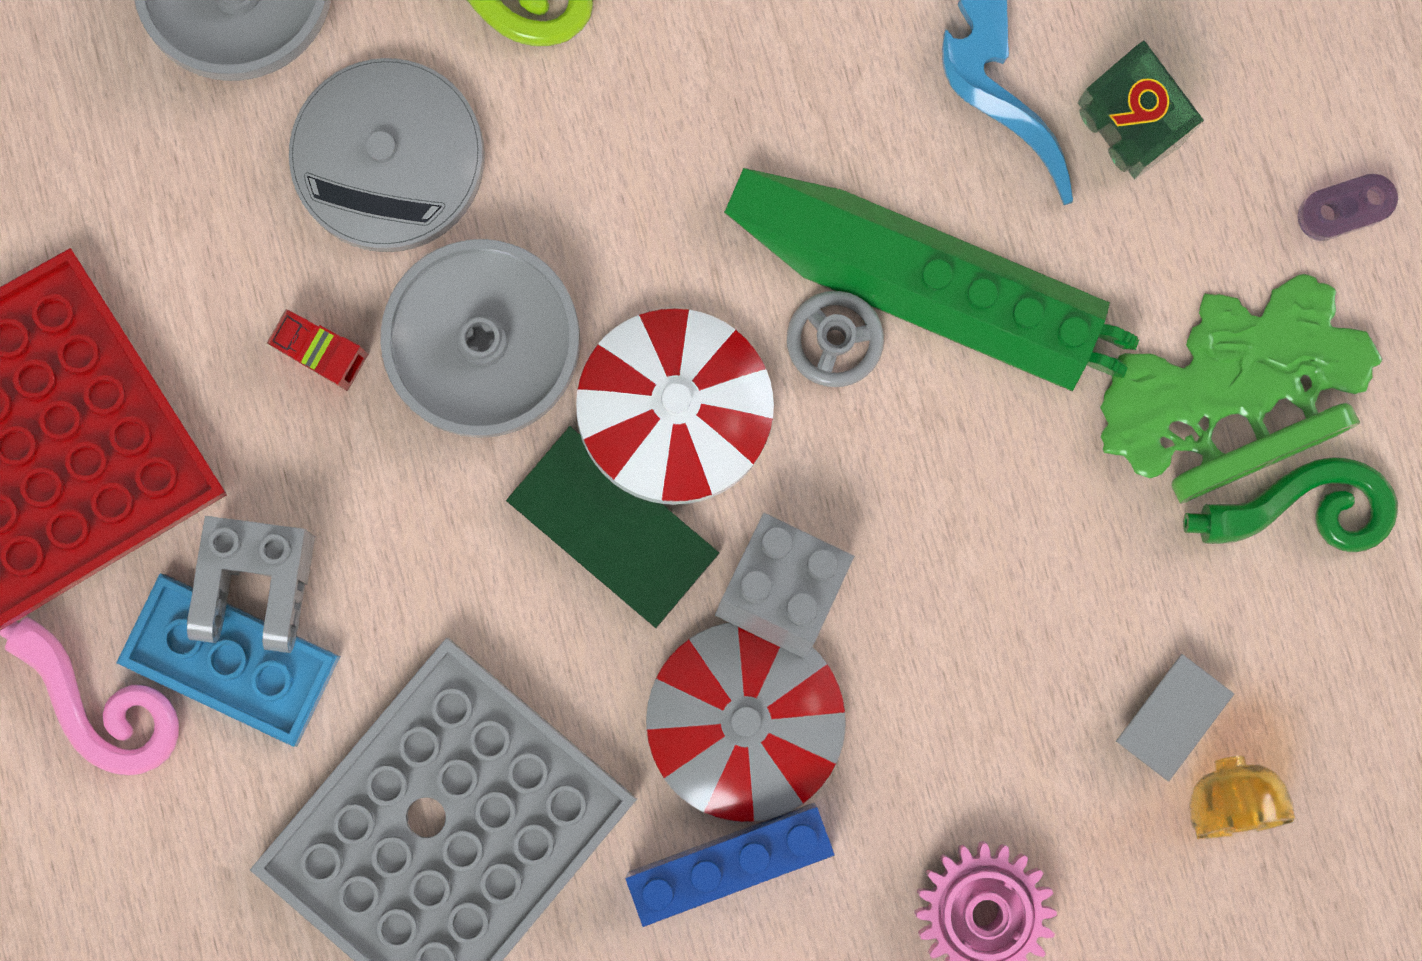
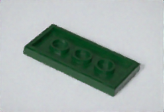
(619, 538)

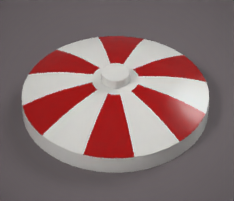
(674, 406)

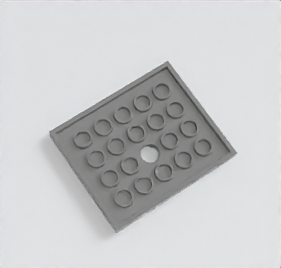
(515, 831)

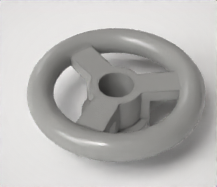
(870, 332)

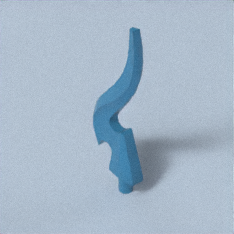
(964, 70)

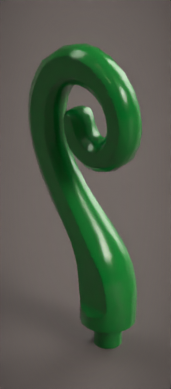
(1241, 521)

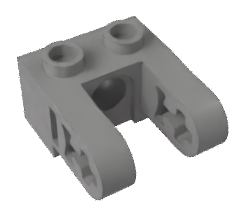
(256, 548)

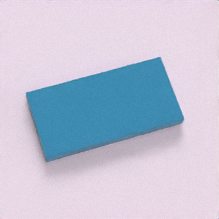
(235, 674)

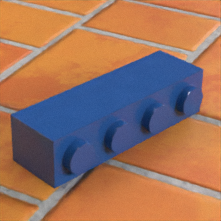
(729, 864)

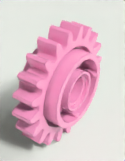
(980, 879)

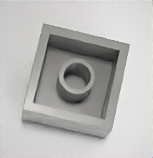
(784, 585)

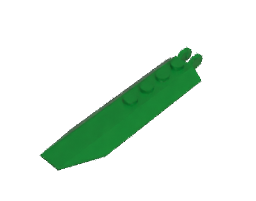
(929, 277)

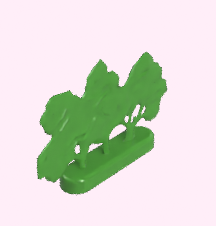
(1241, 369)

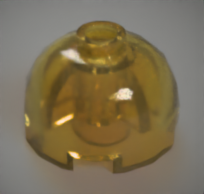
(1239, 800)

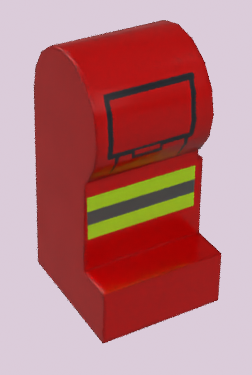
(318, 349)

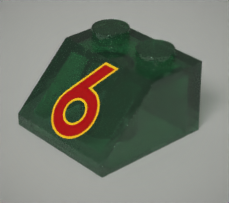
(1139, 111)

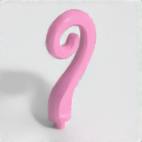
(49, 658)

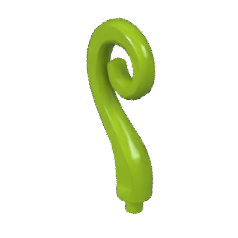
(532, 31)

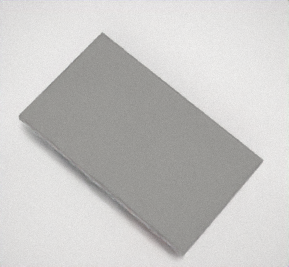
(1175, 717)

